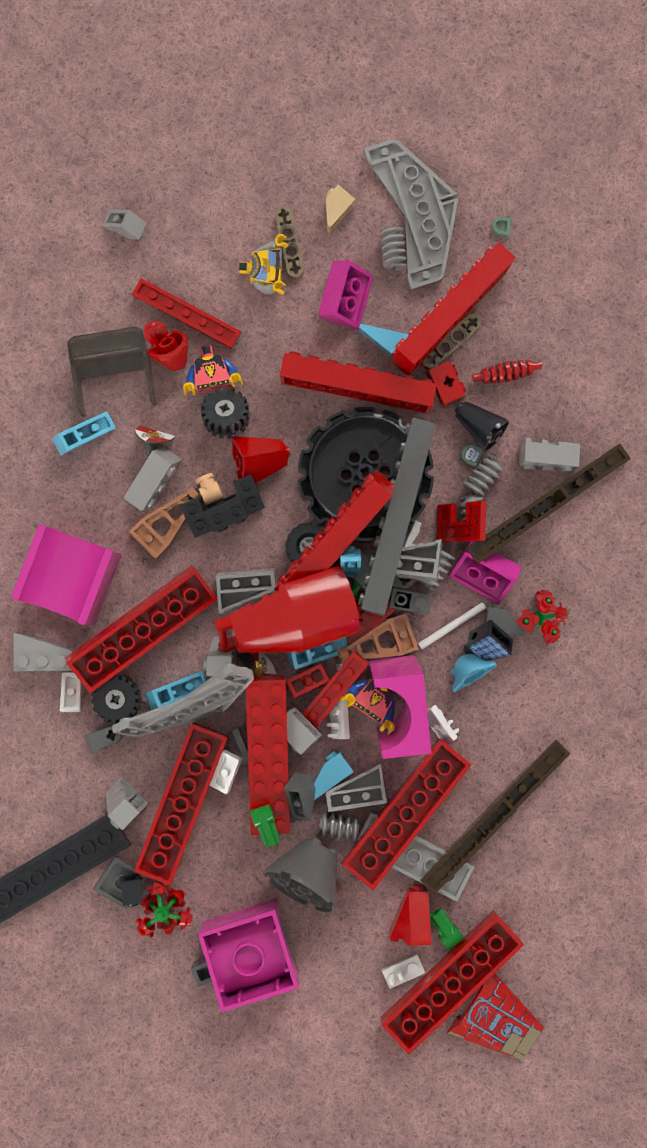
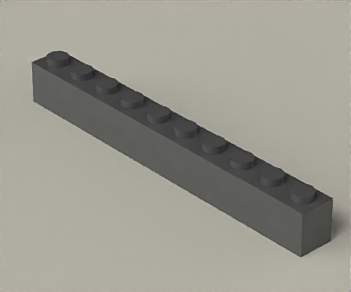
(397, 518)

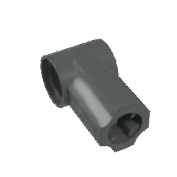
(239, 740)

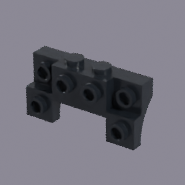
(225, 511)

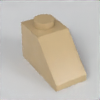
(338, 205)

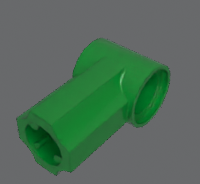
(264, 821)
(447, 931)

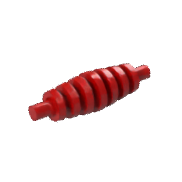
(507, 371)

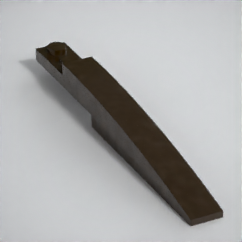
(548, 503)
(494, 816)

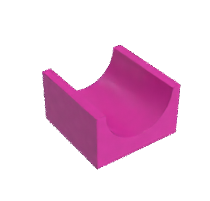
(66, 575)
(411, 724)
(248, 955)

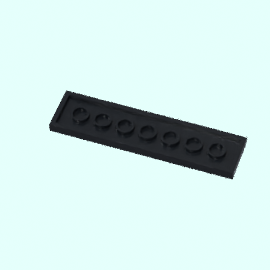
(59, 866)

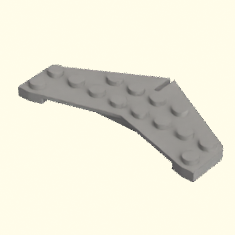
(420, 198)
(204, 702)

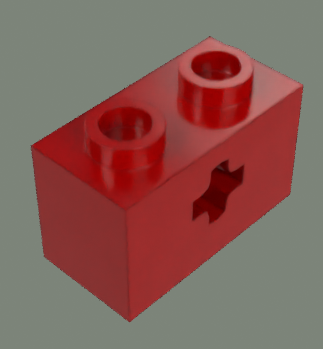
(448, 373)
(308, 681)

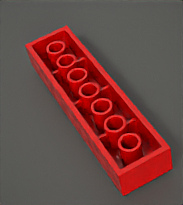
(452, 309)
(357, 382)
(342, 530)
(140, 629)
(268, 748)
(181, 803)
(405, 814)
(451, 982)

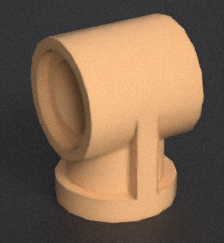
(209, 489)

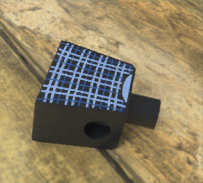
(489, 642)

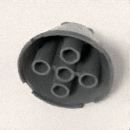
(307, 874)

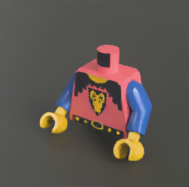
(210, 373)
(373, 702)

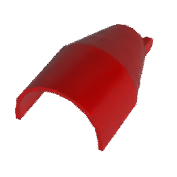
(294, 618)

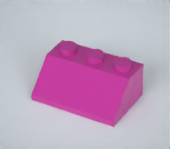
(345, 294)
(489, 578)

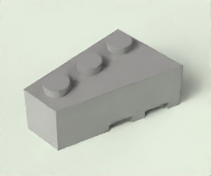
(548, 455)
(152, 478)
(420, 561)
(243, 586)
(38, 655)
(217, 659)
(358, 792)
(123, 803)

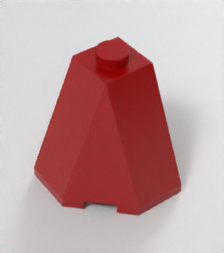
(259, 456)
(412, 918)

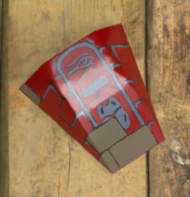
(498, 1021)

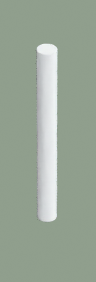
(452, 625)

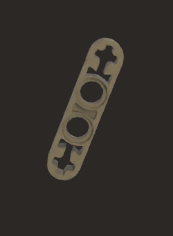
(292, 242)
(451, 342)

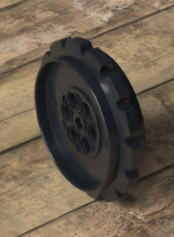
(329, 458)

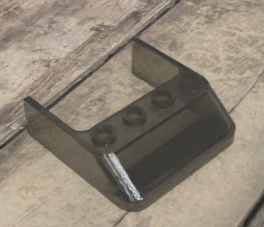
(106, 355)

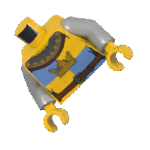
(266, 267)

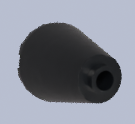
(481, 424)

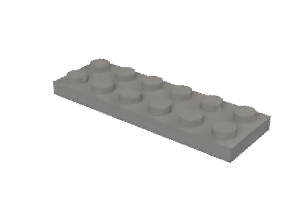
(419, 859)

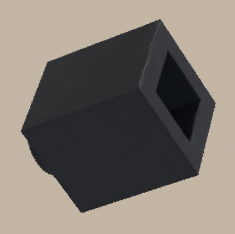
(131, 890)

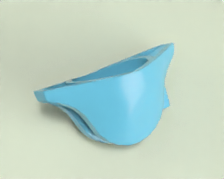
(469, 669)

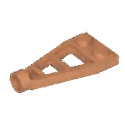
(149, 538)
(401, 633)

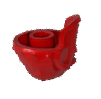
(166, 347)

